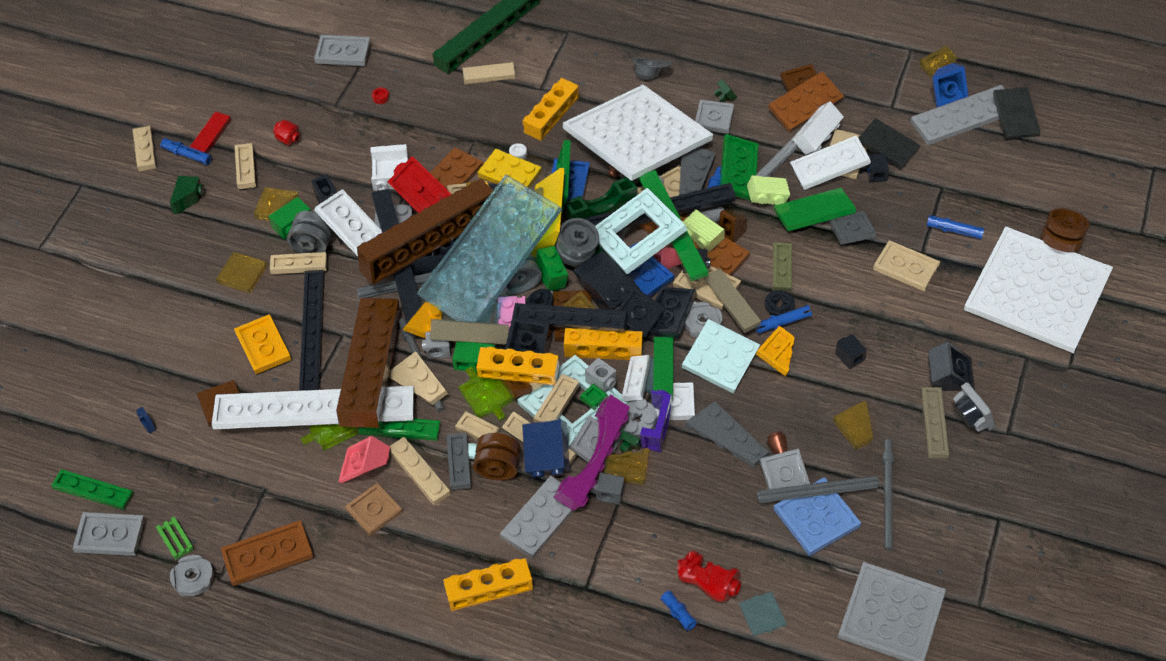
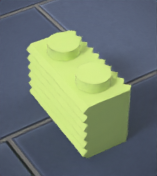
(768, 190)
(704, 230)

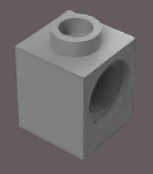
(436, 348)
(597, 369)

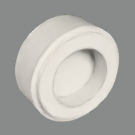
(518, 150)

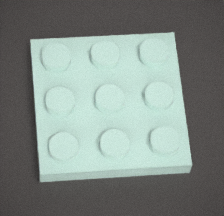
(720, 356)

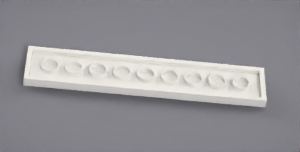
(299, 408)

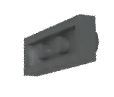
(458, 461)

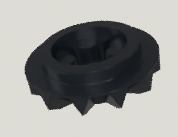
(539, 295)
(774, 297)

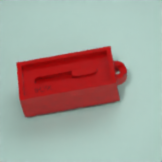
(417, 185)

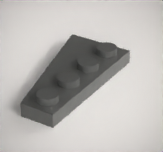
(694, 169)
(722, 429)

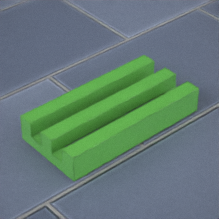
(167, 526)

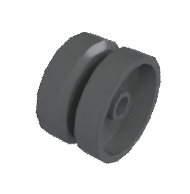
(309, 233)
(577, 241)
(525, 278)

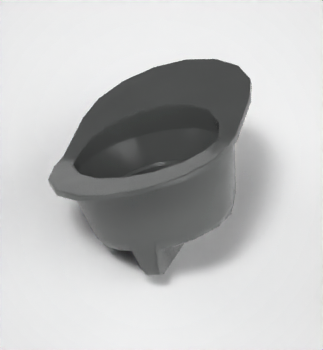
(649, 68)

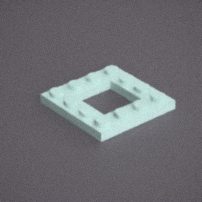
(646, 202)
(572, 368)

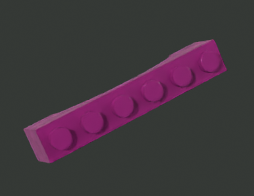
(574, 490)

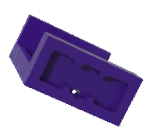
(655, 438)

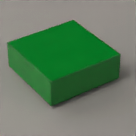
(593, 396)

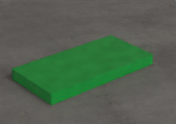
(564, 162)
(738, 164)
(814, 209)

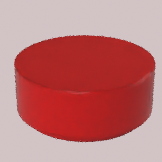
(380, 95)

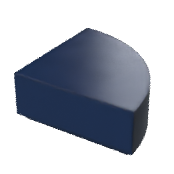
(145, 420)

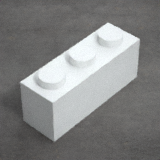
(818, 128)

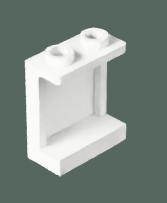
(384, 162)

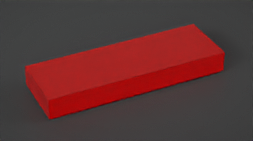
(211, 132)

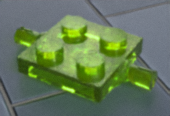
(485, 394)
(328, 434)

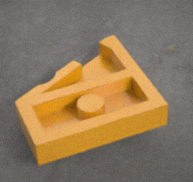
(421, 320)
(777, 350)

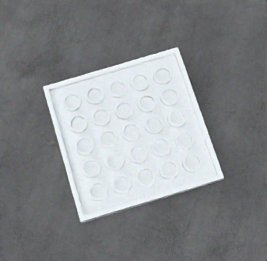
(637, 132)
(1038, 289)

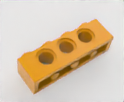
(551, 109)
(602, 344)
(526, 372)
(499, 588)

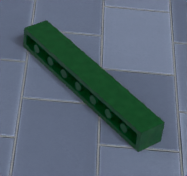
(481, 33)

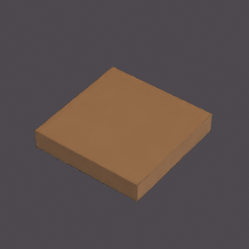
(373, 509)

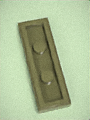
(782, 266)

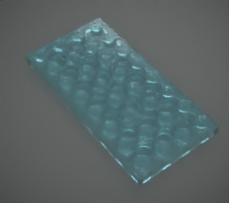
(489, 251)

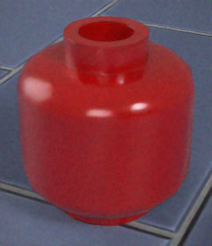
(286, 132)

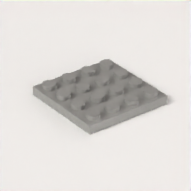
(892, 613)

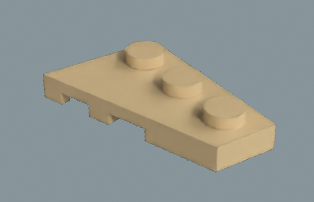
(416, 373)

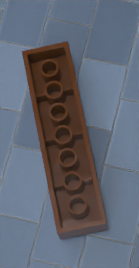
(421, 233)
(368, 363)

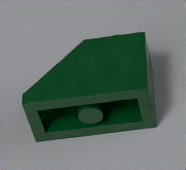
(186, 193)

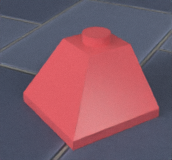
(364, 458)

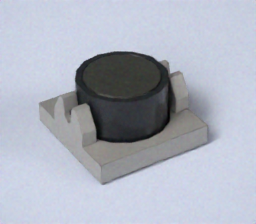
(973, 409)

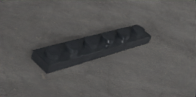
(572, 317)

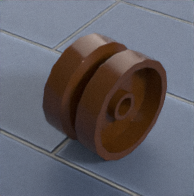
(1065, 230)
(496, 456)

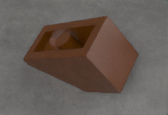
(733, 223)

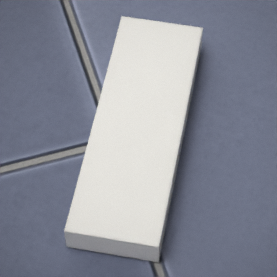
(636, 378)

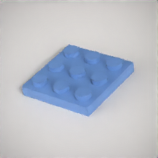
(817, 519)

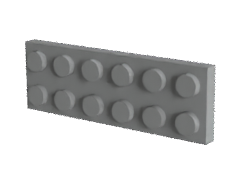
(957, 117)

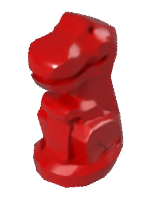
(712, 580)

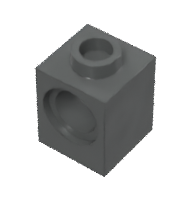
(609, 488)

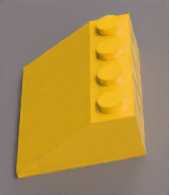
(553, 191)

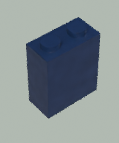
(546, 448)

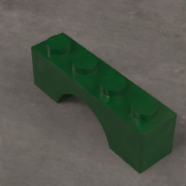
(617, 196)

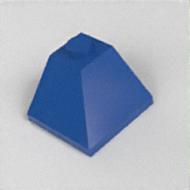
(950, 84)

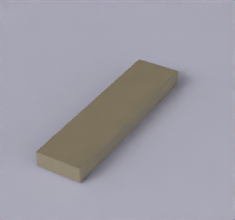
(732, 300)
(469, 331)
(934, 422)

